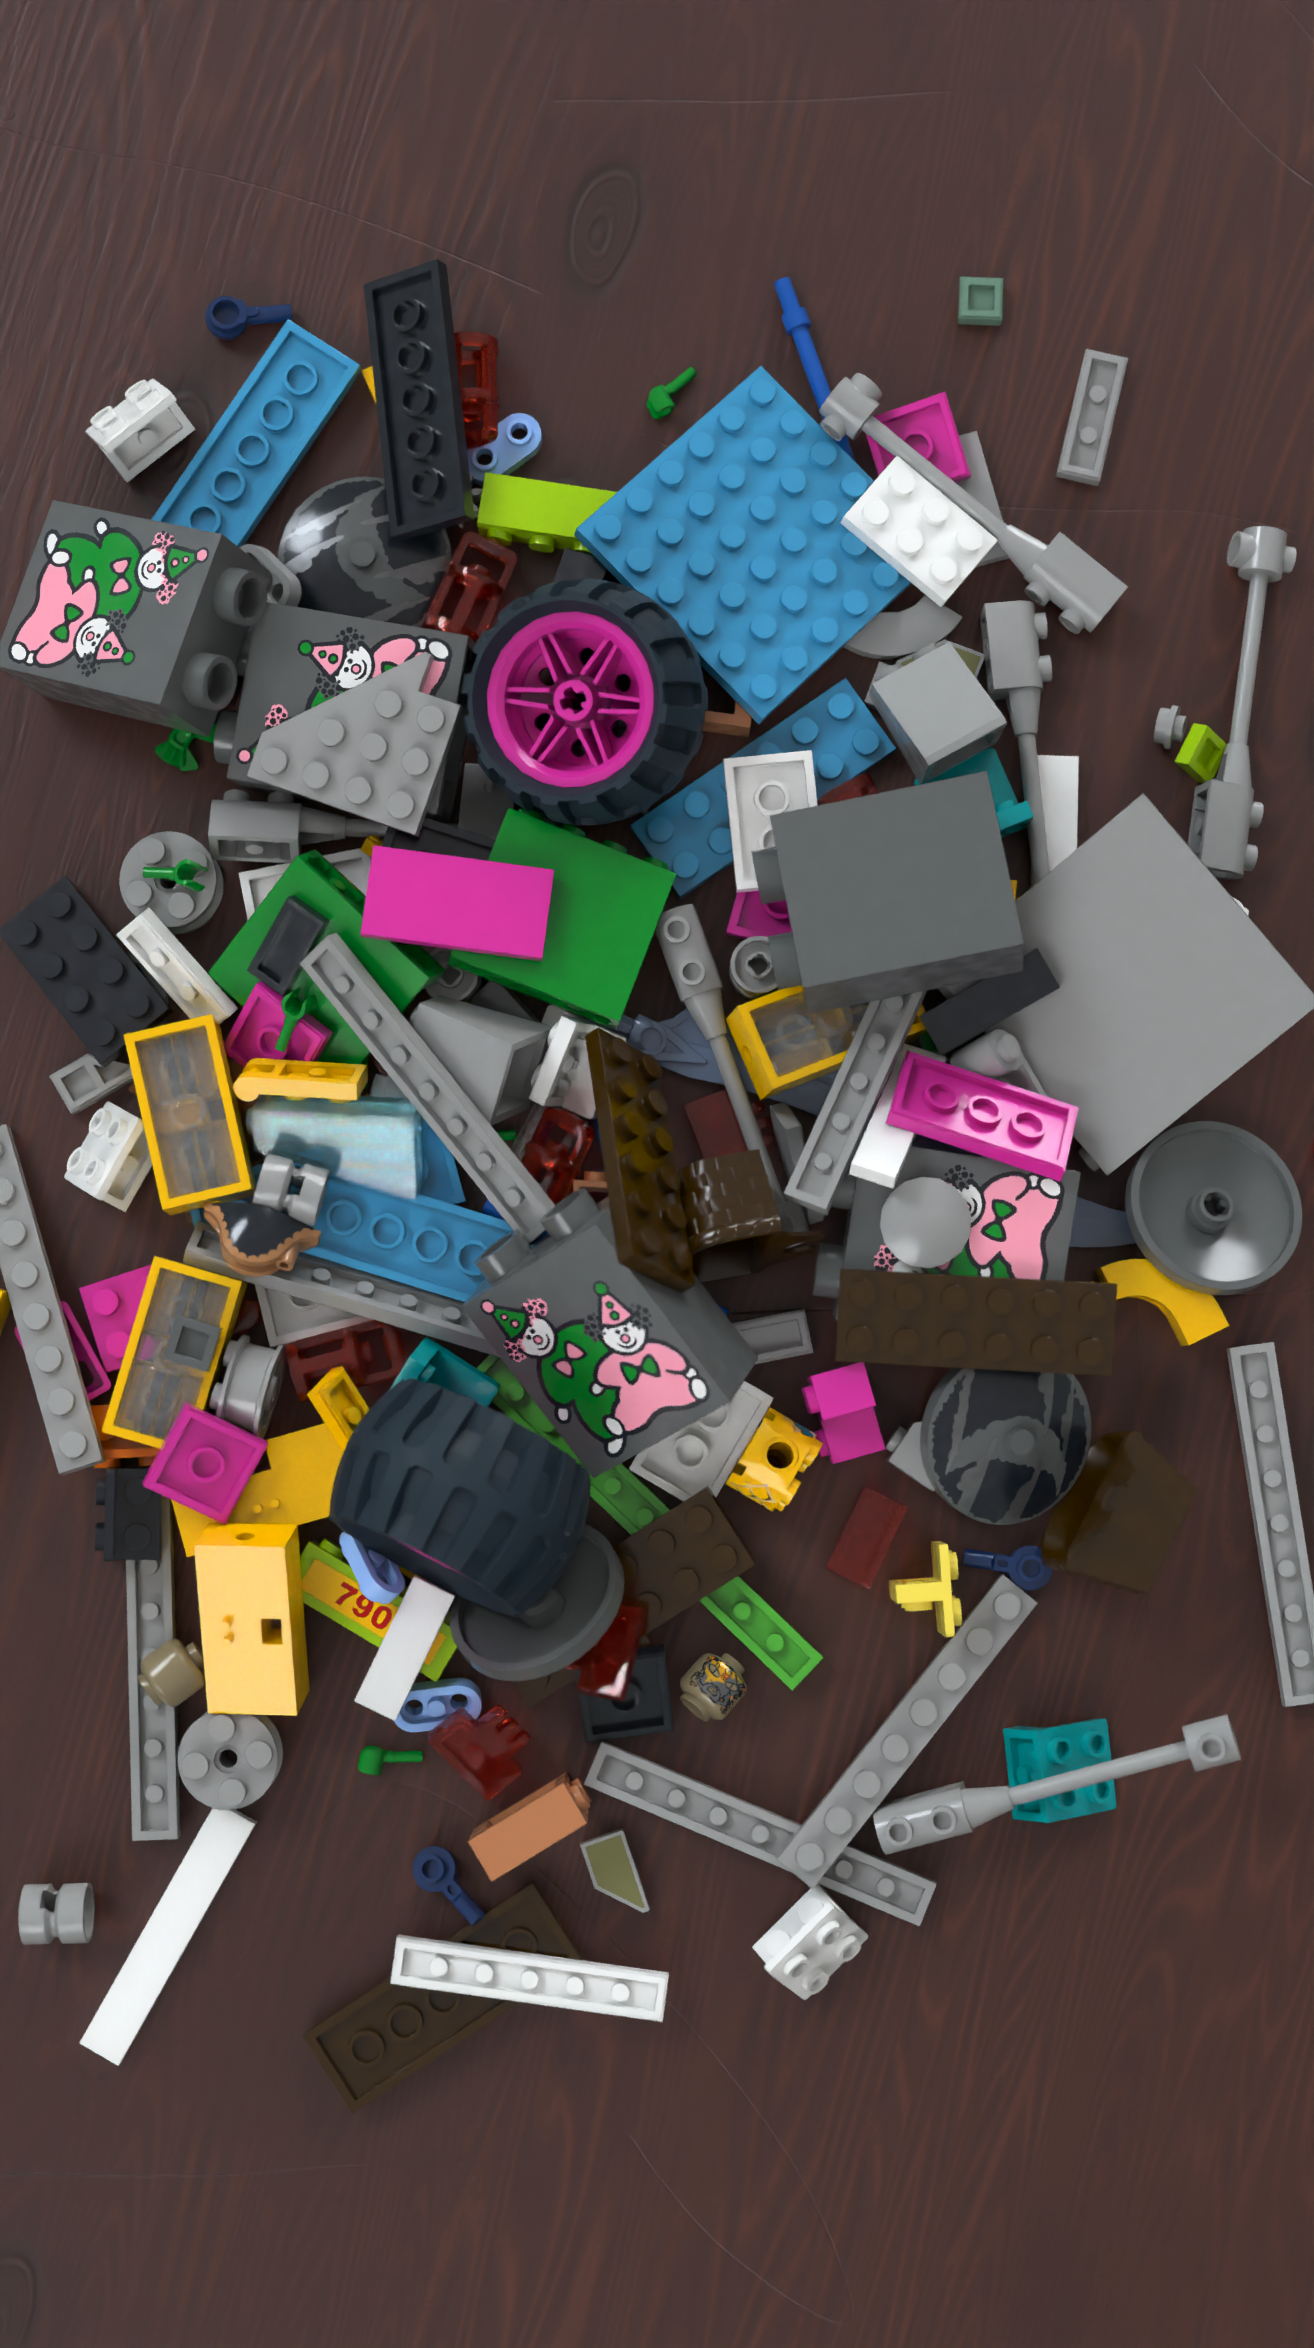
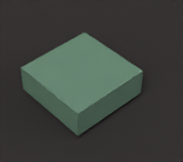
(980, 301)

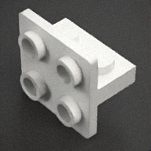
(139, 428)
(565, 1070)
(112, 1157)
(810, 1943)

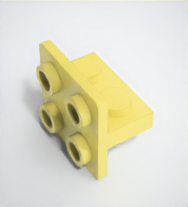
(918, 1593)

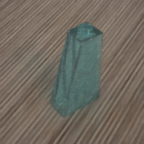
(360, 1141)

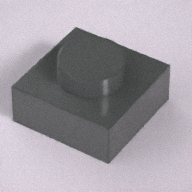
(193, 1343)

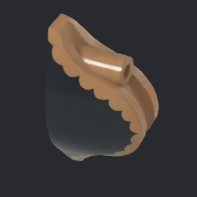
(259, 1238)

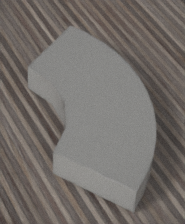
(905, 632)
(790, 1146)

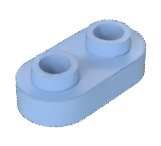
(507, 451)
(377, 1576)
(438, 1703)

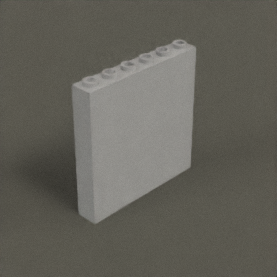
(1155, 983)

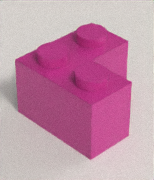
(844, 1413)

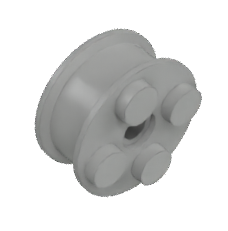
(176, 907)
(249, 1385)
(215, 1778)

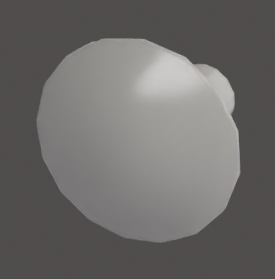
(925, 1222)

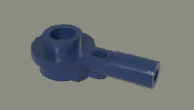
(230, 317)
(1022, 1565)
(437, 1872)

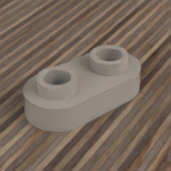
(281, 583)

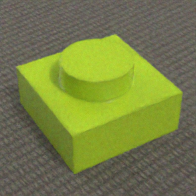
(1201, 753)

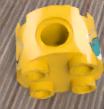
(757, 1477)

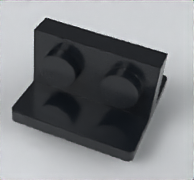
(131, 1516)

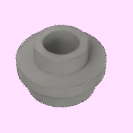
(1170, 726)

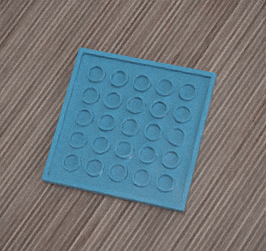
(749, 544)

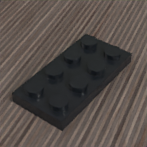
(84, 970)

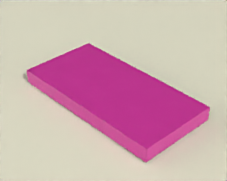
(457, 903)
(982, 1115)

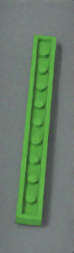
(635, 1507)

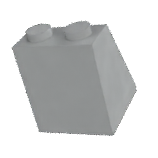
(936, 711)
(484, 1052)

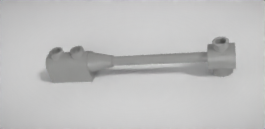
(1053, 571)
(1017, 674)
(1225, 806)
(278, 827)
(700, 991)
(959, 1810)

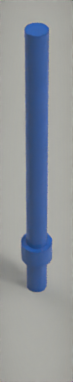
(797, 324)

